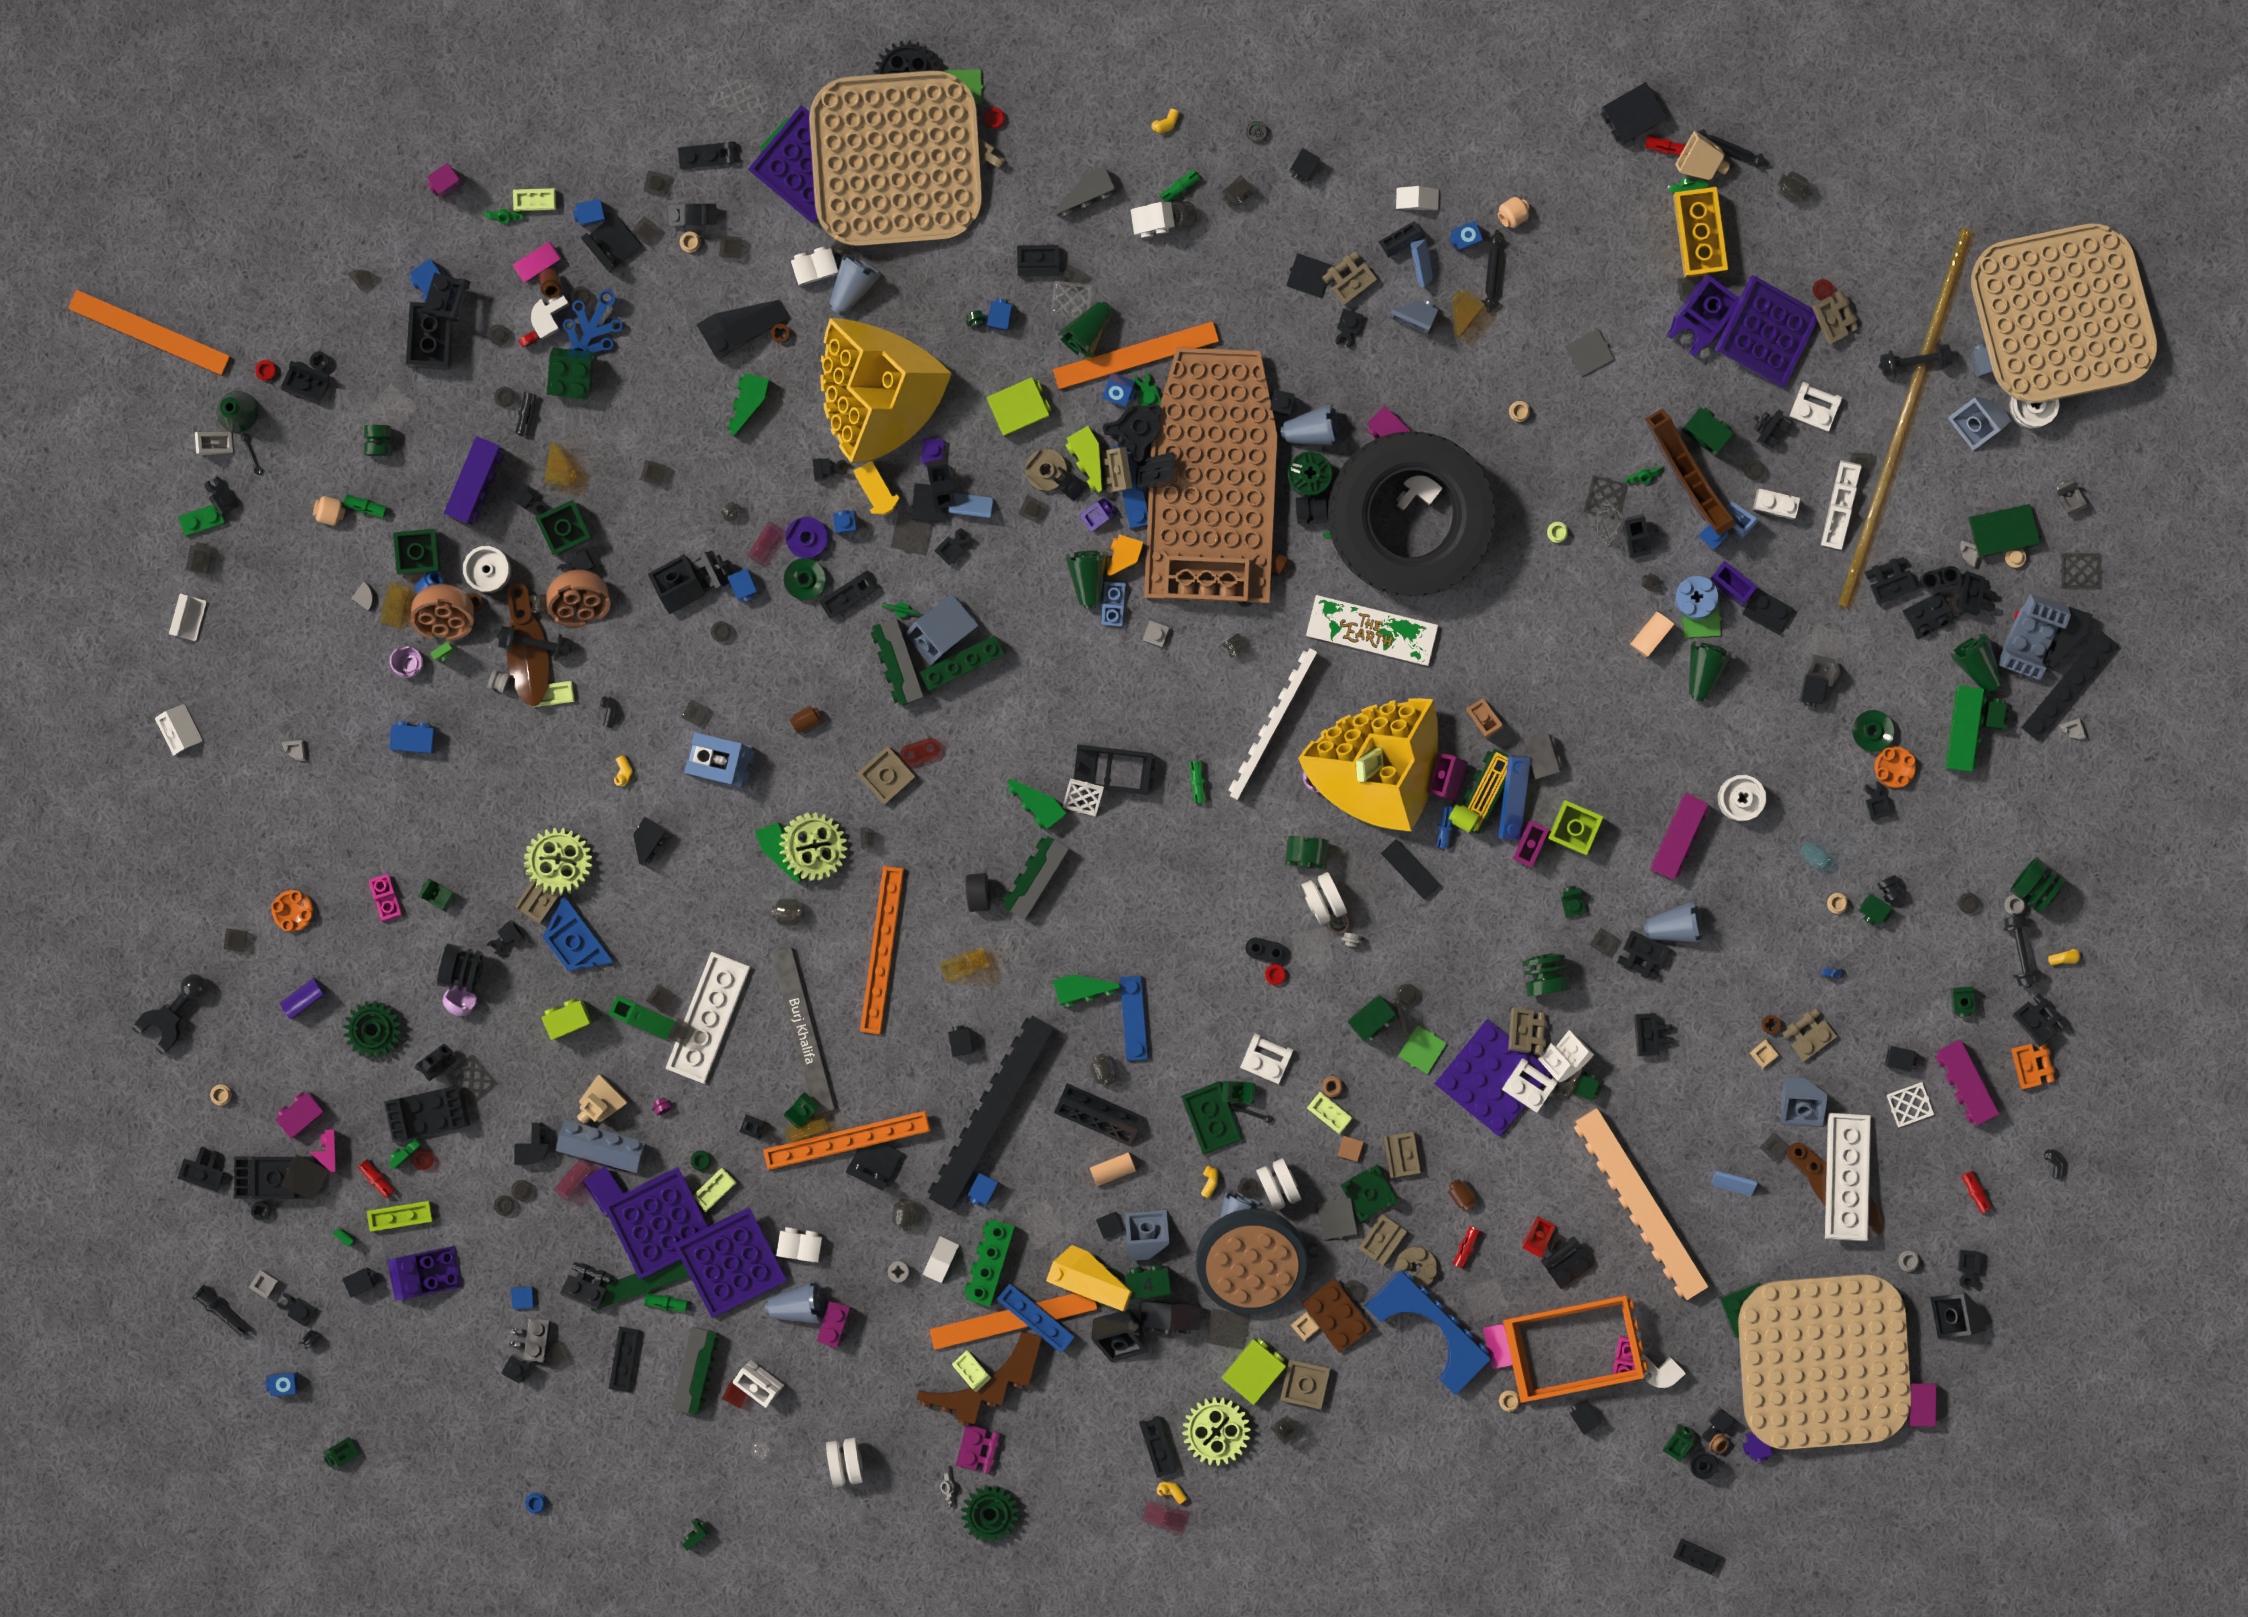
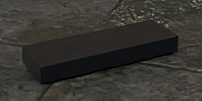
(1409, 869)
(624, 1359)

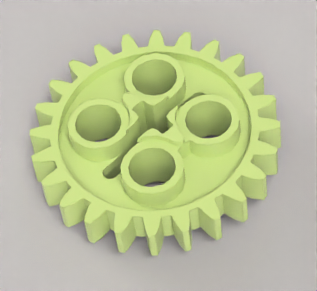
(560, 842)
(817, 864)
(1230, 1443)

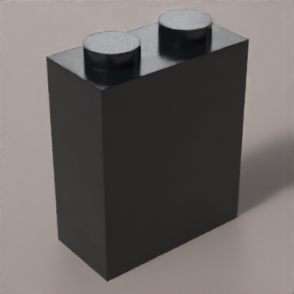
(1633, 114)

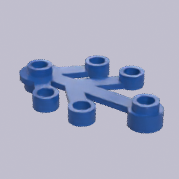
(590, 328)

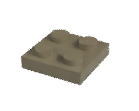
(885, 775)
(1305, 1384)

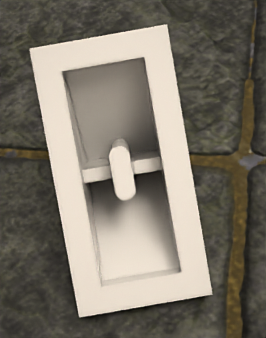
(1417, 198)
(213, 443)
(940, 1259)

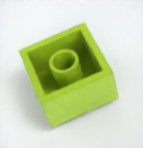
(1574, 827)
(567, 1019)

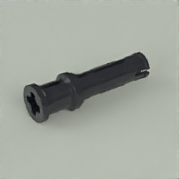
(212, 1304)

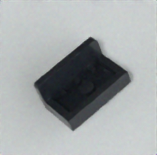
(306, 382)
(1928, 615)

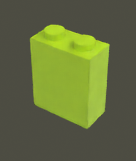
(1018, 406)
(1254, 1370)

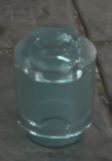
(1813, 855)

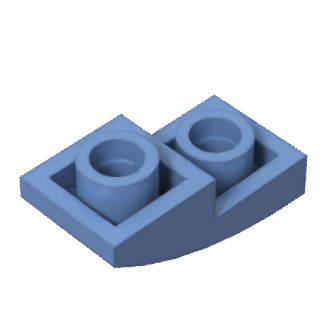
(1113, 603)

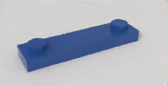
(1134, 499)
(1514, 797)
(1133, 1018)
(1035, 1318)

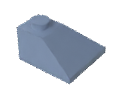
(1416, 315)
(1979, 421)
(1802, 1103)
(1146, 1234)

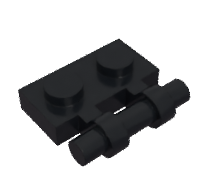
(1891, 587)
(1646, 949)
(2035, 1024)
(583, 1291)

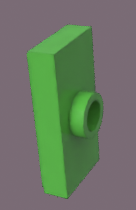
(443, 652)

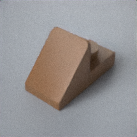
(1484, 718)

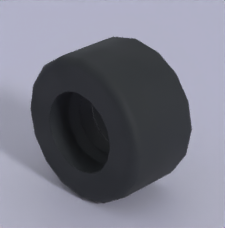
(978, 892)

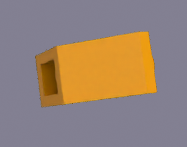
(1125, 554)

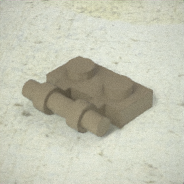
(1353, 283)
(1829, 317)
(1116, 469)
(1521, 1031)
(1814, 1039)

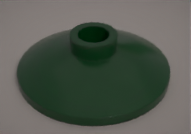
(800, 568)
(1883, 726)

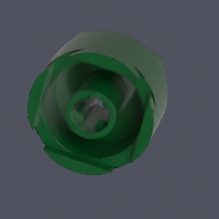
(1307, 852)

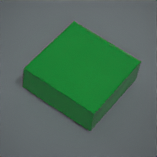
(344, 1237)

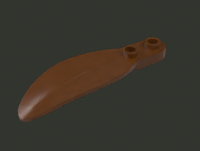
(526, 664)
(1818, 1182)

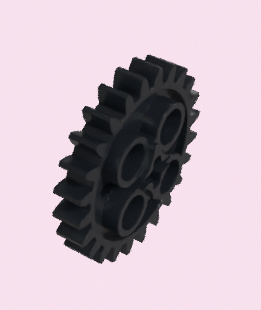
(909, 55)

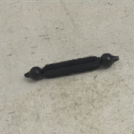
(1736, 151)
(1493, 270)

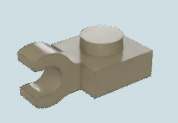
(986, 154)

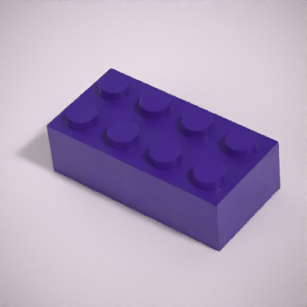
(474, 480)

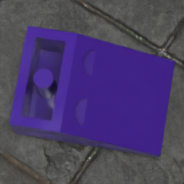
(424, 1273)

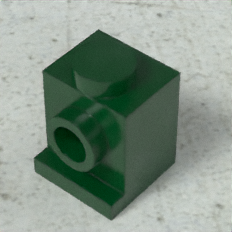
(1996, 714)
(1960, 993)

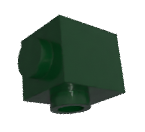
(1875, 910)
(1587, 1086)

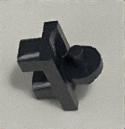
(1766, 436)
(715, 567)
(436, 1062)

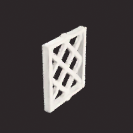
(1066, 805)
(1914, 1118)

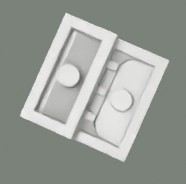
(1566, 1057)

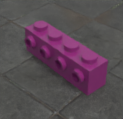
(1679, 836)
(1967, 1082)

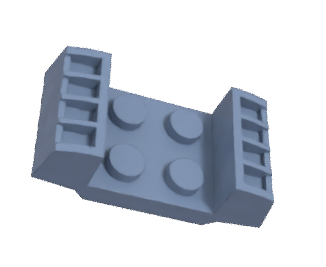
(2032, 636)

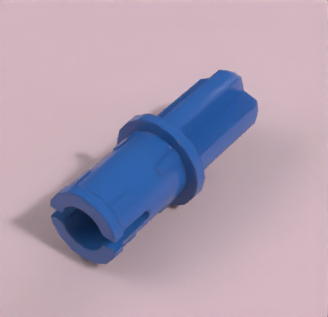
(1444, 828)

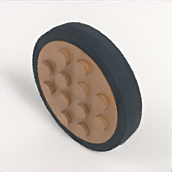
(1251, 1261)

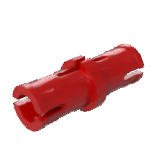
(1664, 146)
(376, 1178)
(1976, 1191)
(1466, 1247)

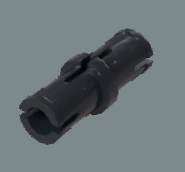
(525, 414)

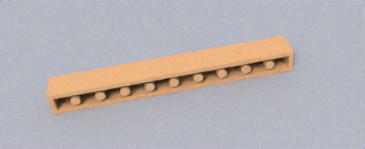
(1640, 1203)

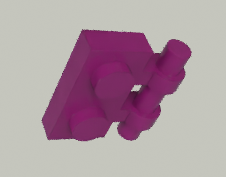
(971, 1448)

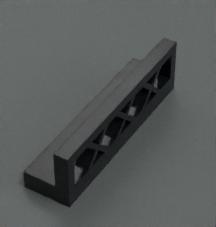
(1100, 1111)

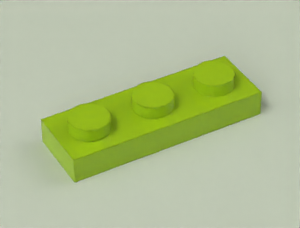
(399, 1216)

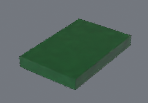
(2004, 531)
(1211, 1118)

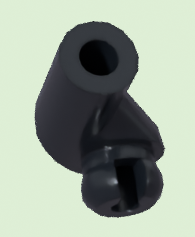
(610, 713)

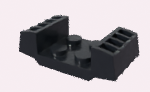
(426, 1113)
(262, 1177)

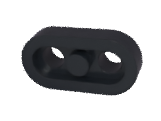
(1265, 951)

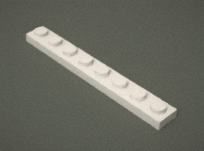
(1267, 731)

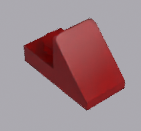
(1538, 1236)

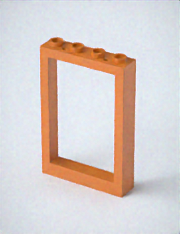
(1519, 1358)

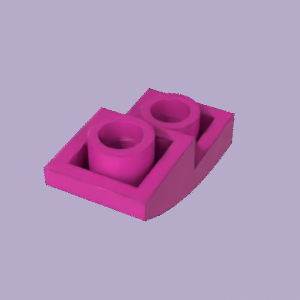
(536, 261)
(385, 898)
(1623, 1357)

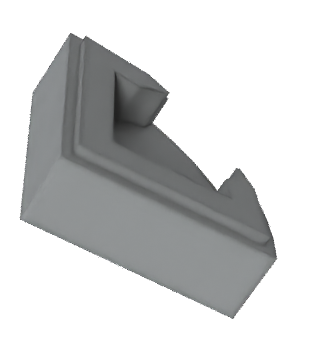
(1969, 553)
(364, 596)
(2073, 729)
(295, 749)

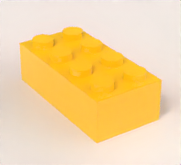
(1700, 232)

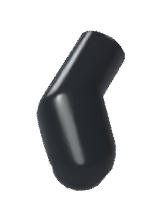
(2057, 1161)

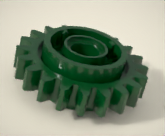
(360, 1036)
(995, 1501)

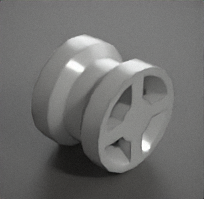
(498, 681)
(898, 1271)

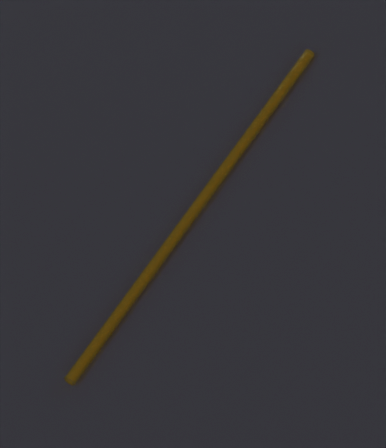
(1903, 419)

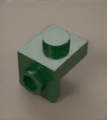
(437, 894)
(1238, 1092)

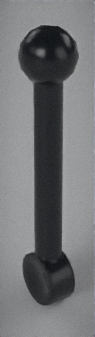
(257, 470)
(1235, 1107)

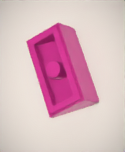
(1497, 1346)

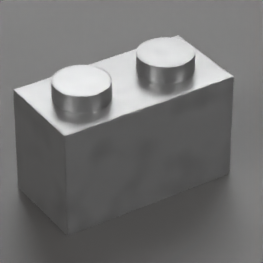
(1543, 759)

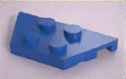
(573, 940)

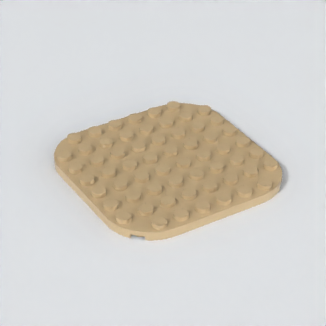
(895, 157)
(2063, 313)
(1824, 1361)

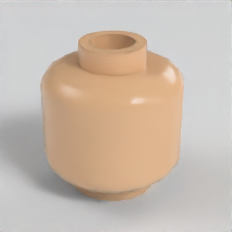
(1513, 212)
(328, 510)

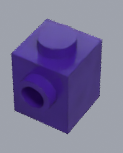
(1756, 1448)

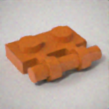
(2026, 1065)

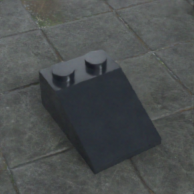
(428, 339)

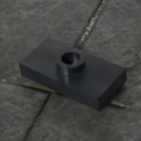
(1401, 239)
(1696, 1556)

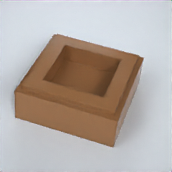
(1350, 1148)

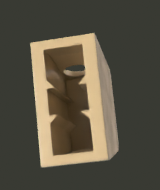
(1701, 158)
(607, 1094)

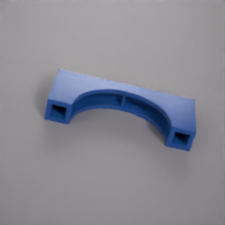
(1402, 1295)

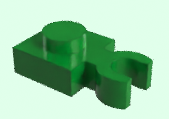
(1147, 394)
(399, 1156)

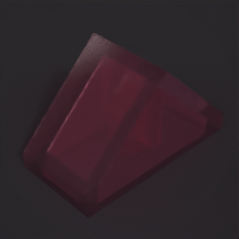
(1164, 1516)

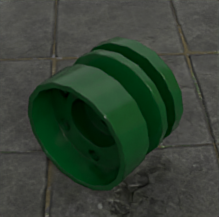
(1299, 481)
(2037, 885)
(1546, 975)

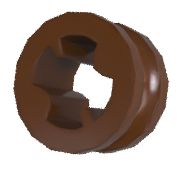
(781, 327)
(472, 596)
(1766, 1020)

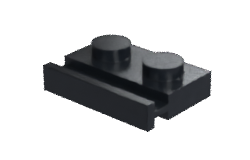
(1037, 260)
(1156, 471)
(1767, 611)

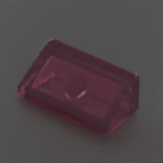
(765, 543)
(573, 1179)

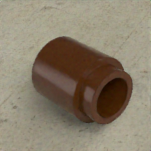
(550, 283)
(1279, 563)
(806, 719)
(1462, 1194)

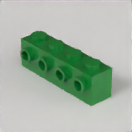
(1964, 728)
(990, 1262)

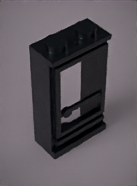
(1086, 761)

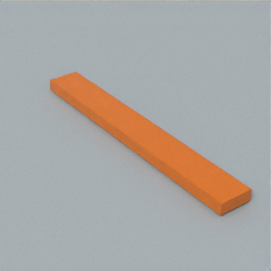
(149, 332)
(1134, 355)
(882, 950)
(847, 1140)
(1006, 1321)

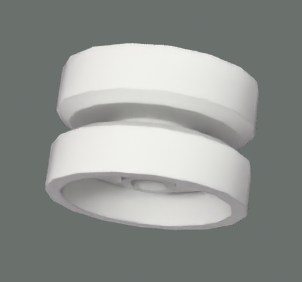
(2030, 417)
(499, 569)
(1754, 798)
(1322, 899)
(1279, 1184)
(848, 1462)

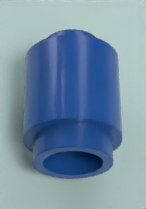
(428, 579)

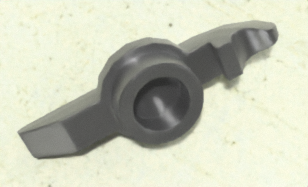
(948, 1486)

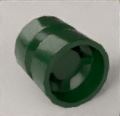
(377, 432)

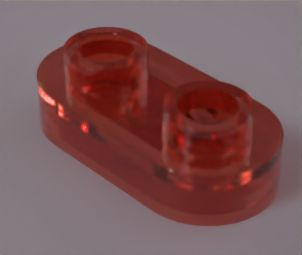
(920, 752)

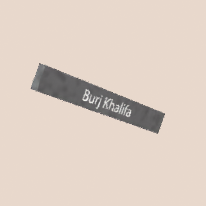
(802, 1029)

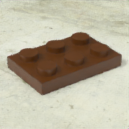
(1337, 1315)

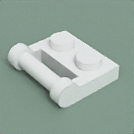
(1812, 413)
(1263, 1065)
(1525, 1091)

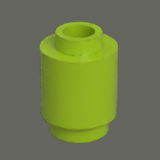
(1464, 818)

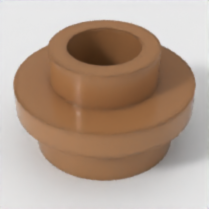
(1332, 1079)
(1719, 1444)

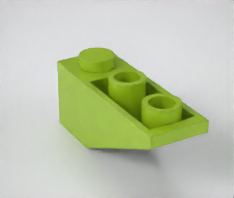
(1086, 449)

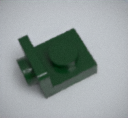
(1572, 901)
(801, 1110)
(1680, 1442)
(340, 1453)
(693, 1538)

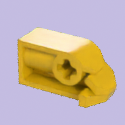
(875, 489)

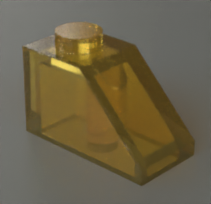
(1464, 310)
(559, 469)
(395, 604)
(964, 964)

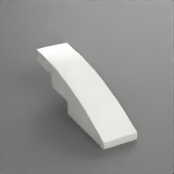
(1841, 504)

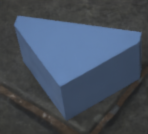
(1743, 520)

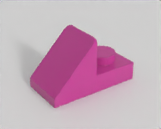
(326, 1157)

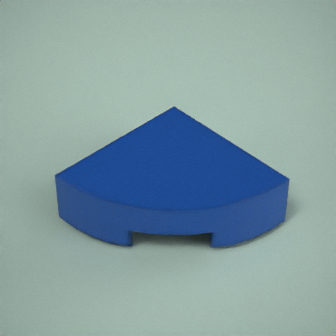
(1826, 972)

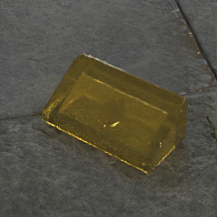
(810, 1127)

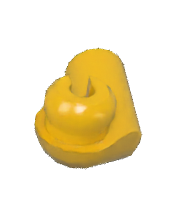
(624, 773)

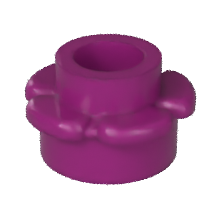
(661, 1106)

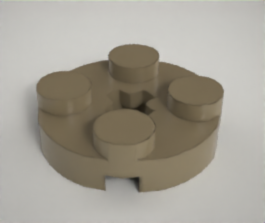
(1033, 469)
(1421, 1256)

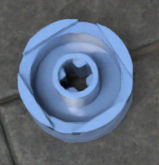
(1704, 589)

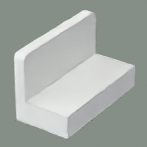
(187, 617)
(178, 729)

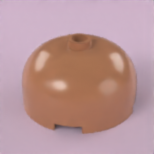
(577, 588)
(442, 612)

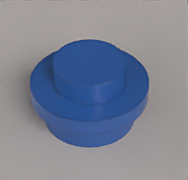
(535, 1503)

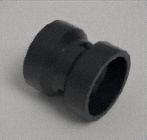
(1890, 888)

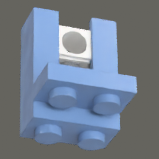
(736, 769)

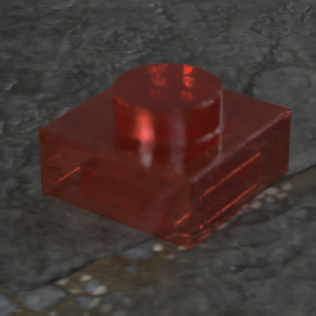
(734, 1395)

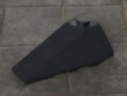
(736, 327)

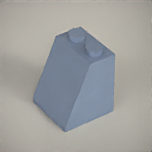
(941, 629)

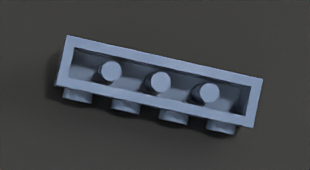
(600, 1146)

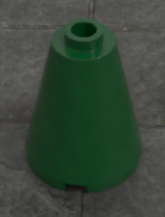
(1087, 330)
(242, 416)
(1087, 575)
(1979, 663)
(1706, 668)

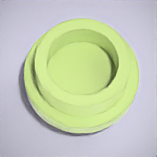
(1557, 532)

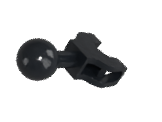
(168, 1016)

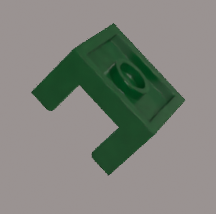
(1368, 1192)

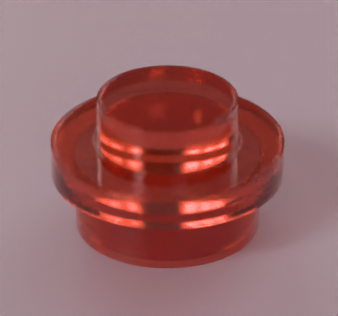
(1822, 289)
(422, 1159)

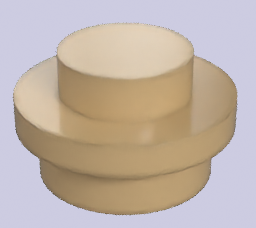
(690, 242)
(1519, 411)
(2015, 558)
(1837, 903)
(220, 1094)
(1509, 1400)

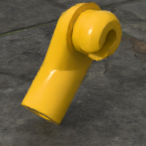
(1166, 124)
(2067, 957)
(1212, 1182)
(1172, 1489)

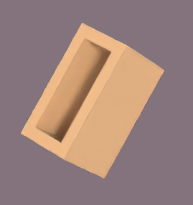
(1651, 634)
(1112, 1169)

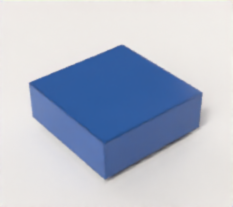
(522, 1297)

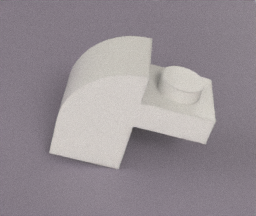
(542, 316)
(1418, 486)
(1665, 1375)

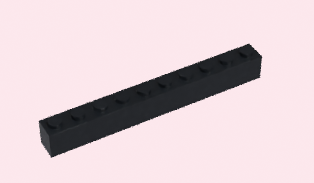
(990, 1114)

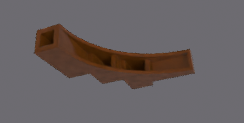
(1688, 473)
(967, 1401)

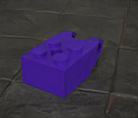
(1700, 319)

